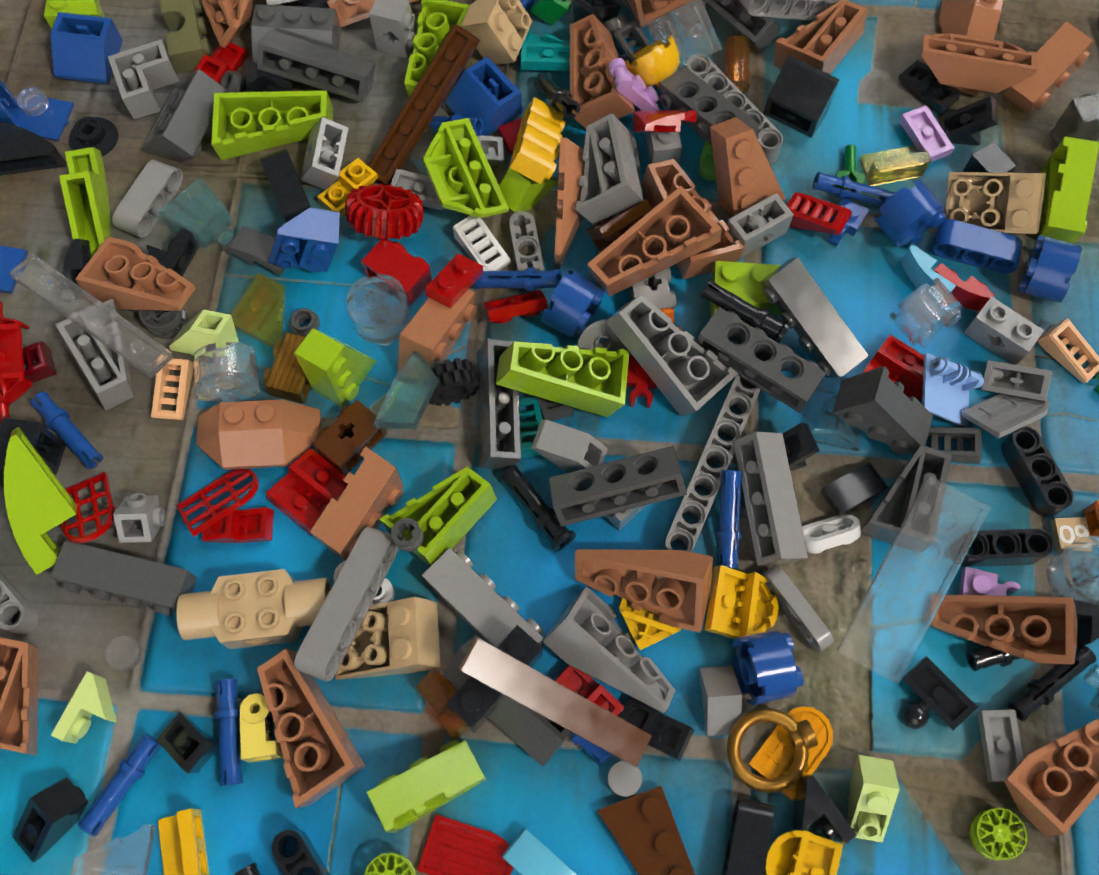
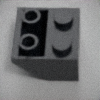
(801, 96)
(42, 439)

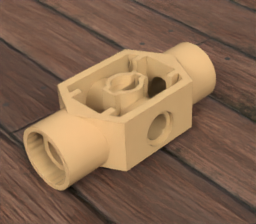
(252, 609)

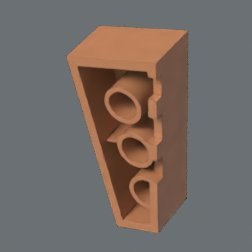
(657, 241)
(309, 733)

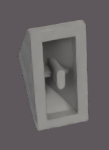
(1017, 380)

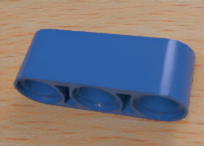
(977, 246)

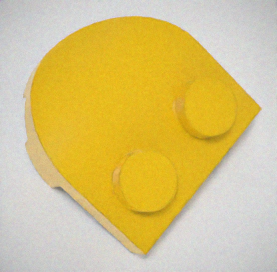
(739, 604)
(803, 854)

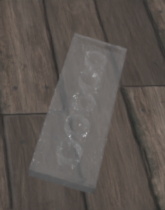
(913, 579)

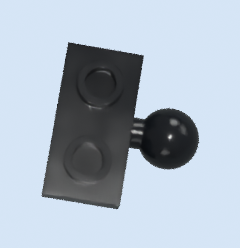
(936, 694)

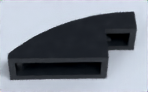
(25, 151)

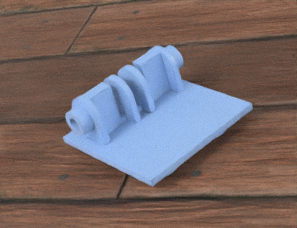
(948, 387)

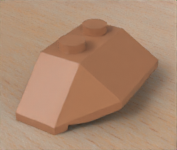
(228, 17)
(977, 62)
(257, 432)

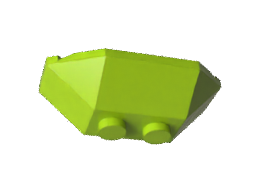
(463, 172)

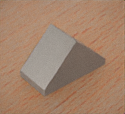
(720, 699)

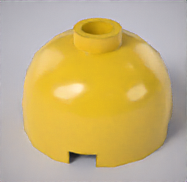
(656, 62)

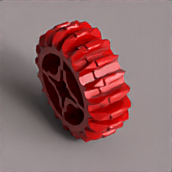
(384, 211)

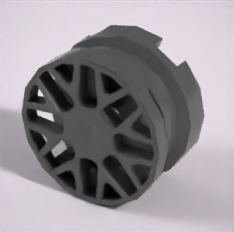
(163, 321)

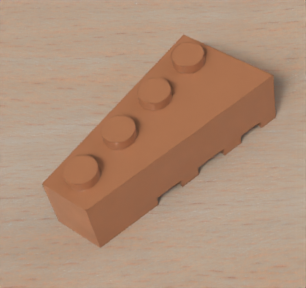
(590, 77)
(661, 181)

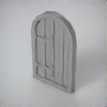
(1006, 413)

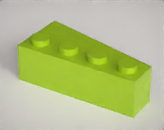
(433, 27)
(265, 119)
(567, 375)

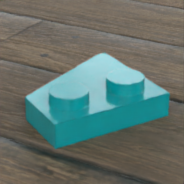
(545, 53)

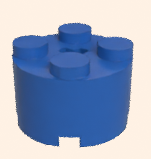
(910, 214)
(1050, 268)
(573, 304)
(766, 666)

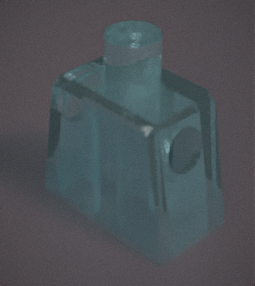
(201, 213)

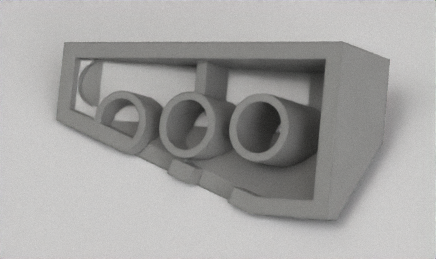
(597, 646)

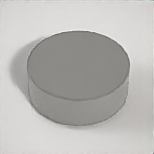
(624, 779)

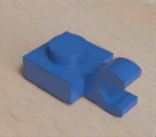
(858, 215)

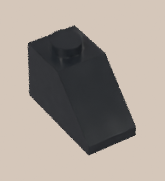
(49, 817)

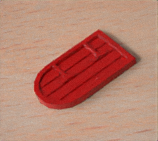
(463, 850)

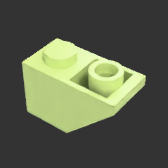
(205, 329)
(872, 797)

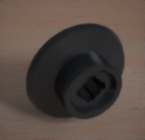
(103, 135)

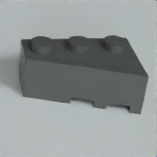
(883, 410)

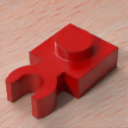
(640, 380)

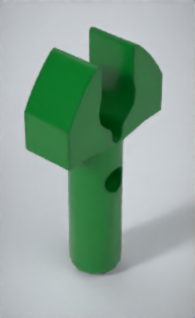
(850, 167)

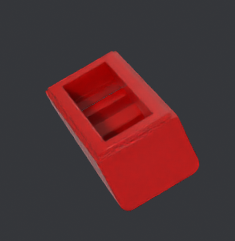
(803, 204)

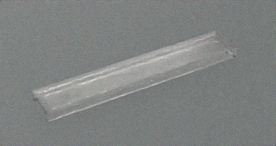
(92, 315)

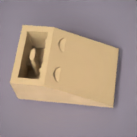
(997, 200)
(394, 640)

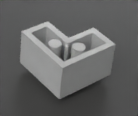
(141, 72)

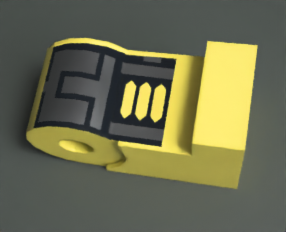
(256, 731)

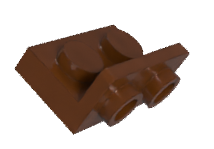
(613, 227)

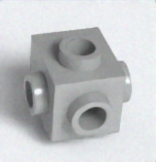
(138, 518)

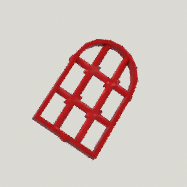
(253, 486)
(101, 529)

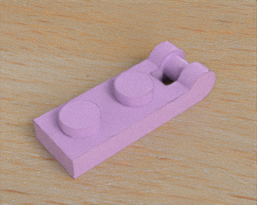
(633, 86)

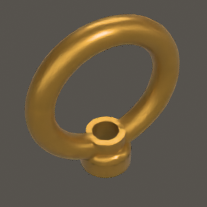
(801, 737)

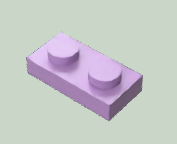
(926, 133)

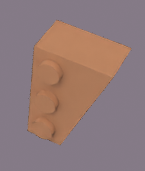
(1055, 63)
(19, 696)

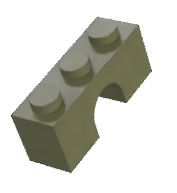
(188, 44)

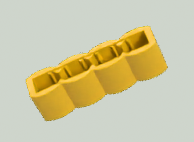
(538, 141)

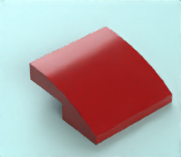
(903, 365)
(307, 489)

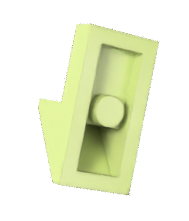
(89, 699)

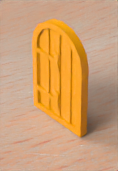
(778, 753)

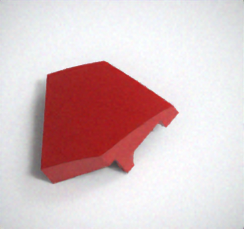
(661, 120)

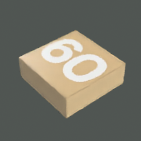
(1068, 530)

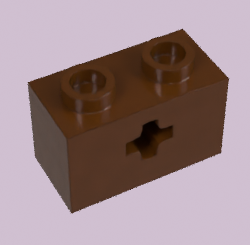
(346, 451)

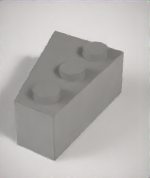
(610, 171)
(102, 367)

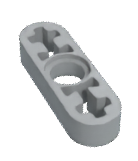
(530, 239)
(798, 609)

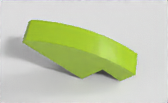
(87, 196)
(34, 502)

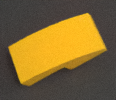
(349, 178)

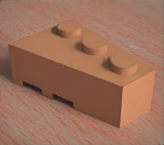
(825, 39)
(741, 167)
(435, 329)
(360, 505)

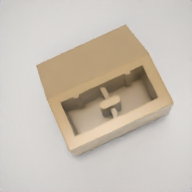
(500, 28)

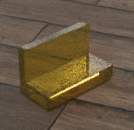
(894, 165)

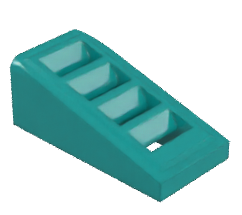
(526, 450)

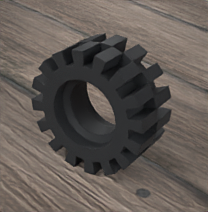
(455, 382)

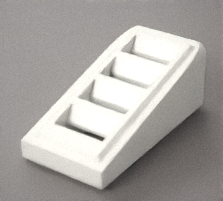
(473, 228)

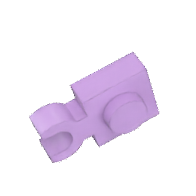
(983, 583)

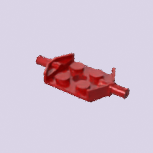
(11, 363)

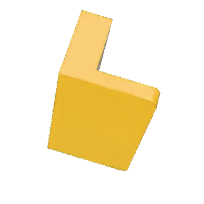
(183, 844)

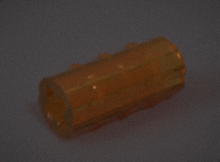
(737, 62)

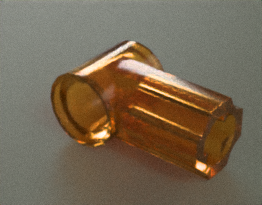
(438, 692)

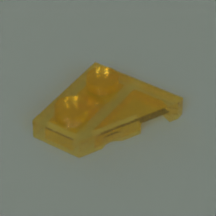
(262, 311)

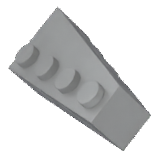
(669, 355)

